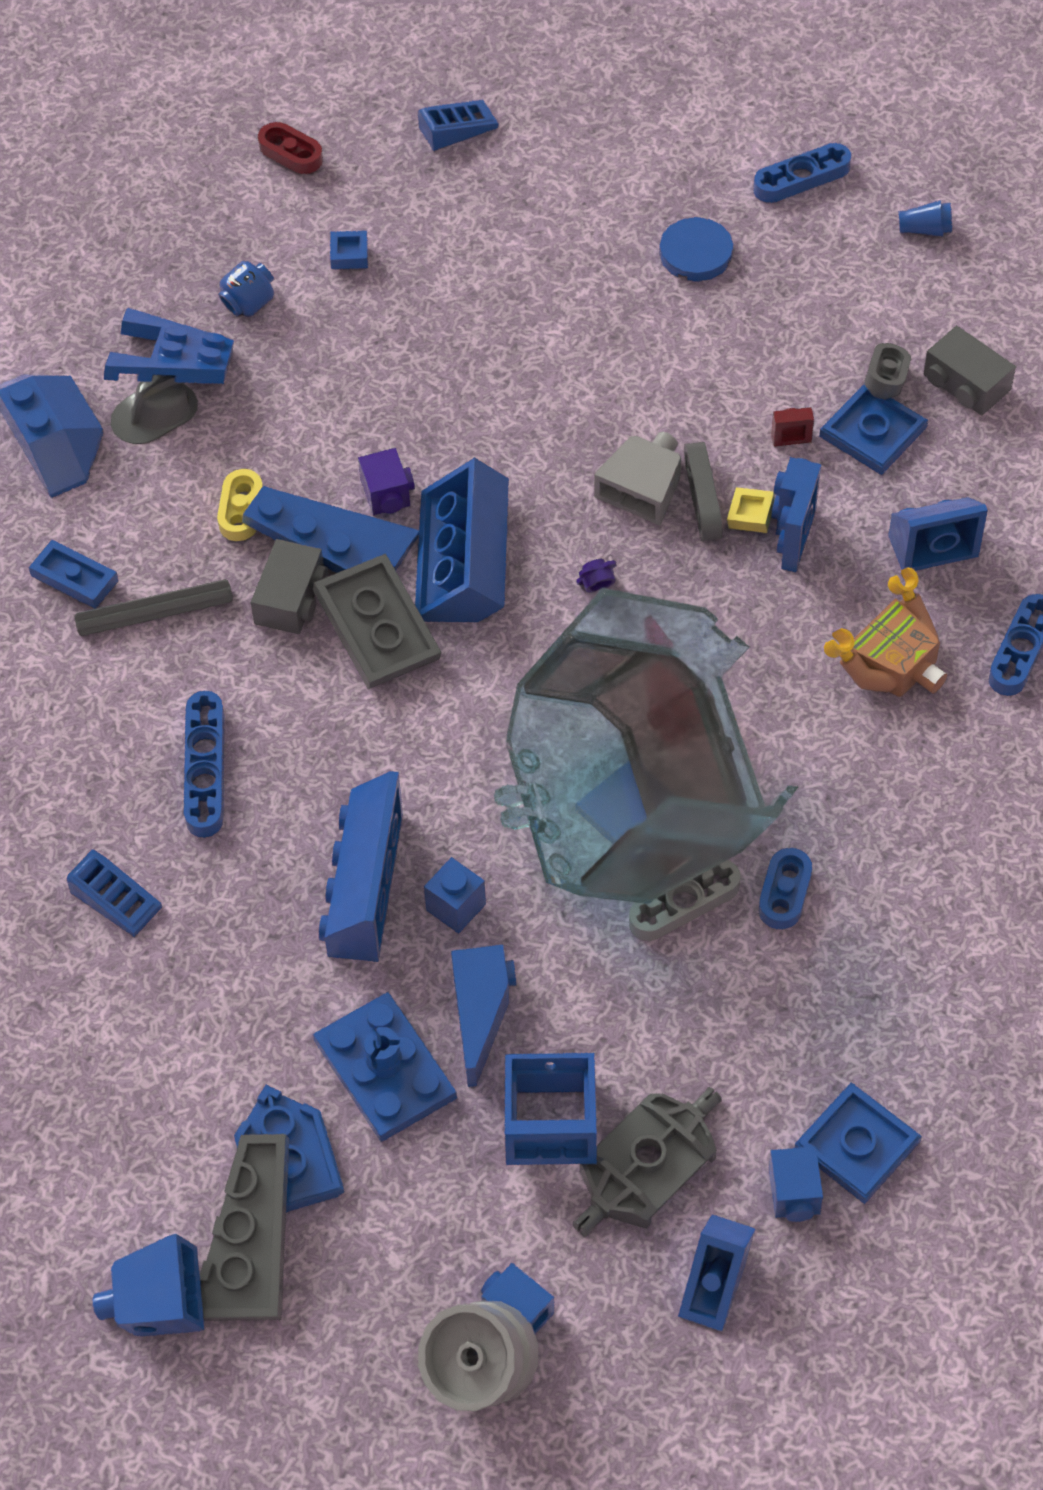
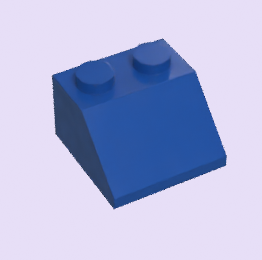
(938, 533)

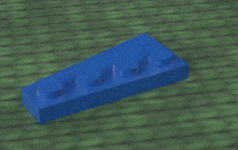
(342, 534)

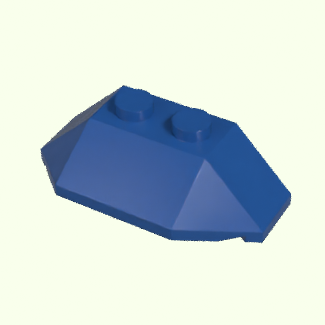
(52, 428)

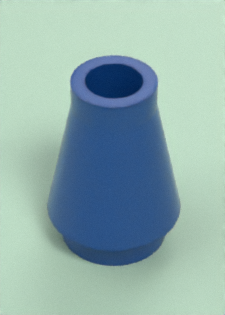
(927, 219)

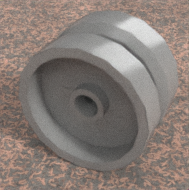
(478, 1355)

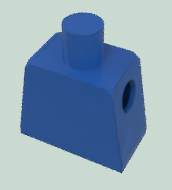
(155, 1290)

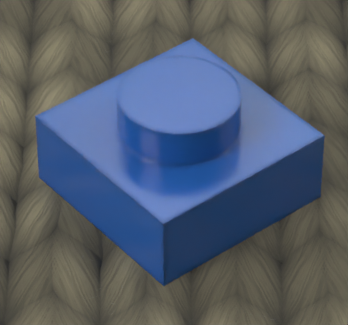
(349, 249)

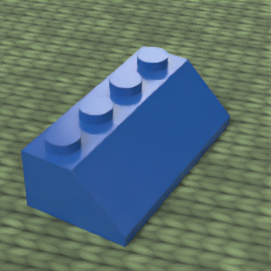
(463, 545)
(364, 870)

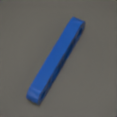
(204, 763)

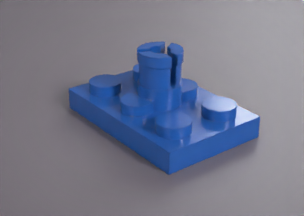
(385, 1066)

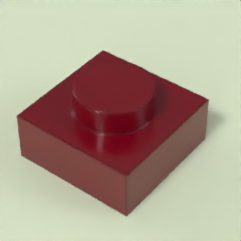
(792, 426)

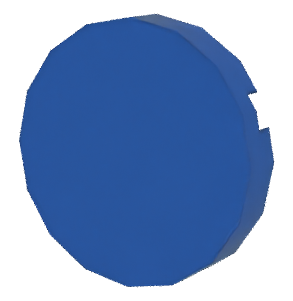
(696, 249)

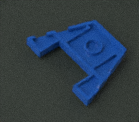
(178, 351)

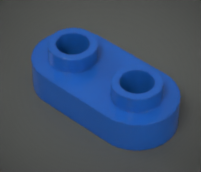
(785, 891)

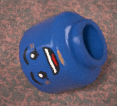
(246, 288)

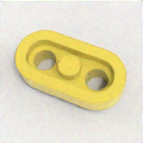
(233, 504)

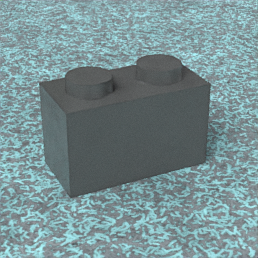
(969, 370)
(285, 588)

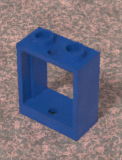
(550, 1140)

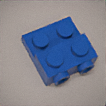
(795, 508)

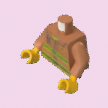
(894, 646)

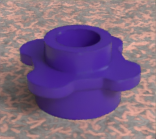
(597, 575)

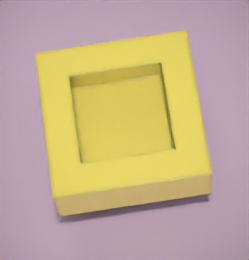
(751, 510)

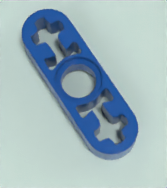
(811, 161)
(1024, 660)

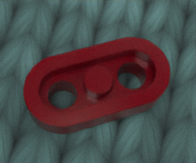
(295, 150)

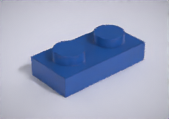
(73, 574)

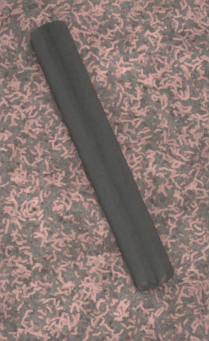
(153, 607)

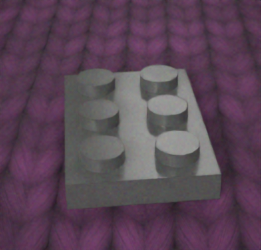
(376, 621)

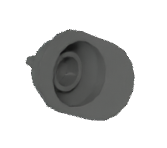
(153, 410)

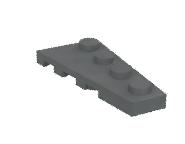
(248, 1244)

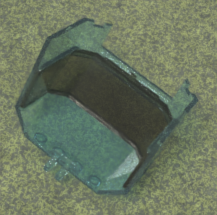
(633, 752)

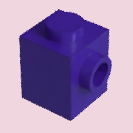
(385, 481)

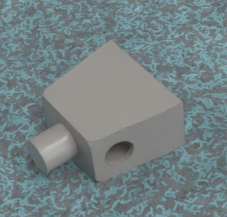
(641, 477)

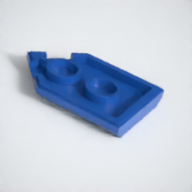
(311, 1162)

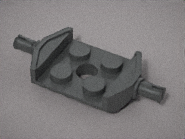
(636, 1190)

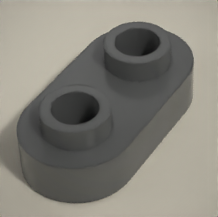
(887, 370)

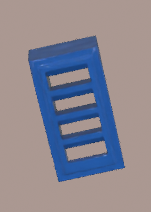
(440, 132)
(93, 875)

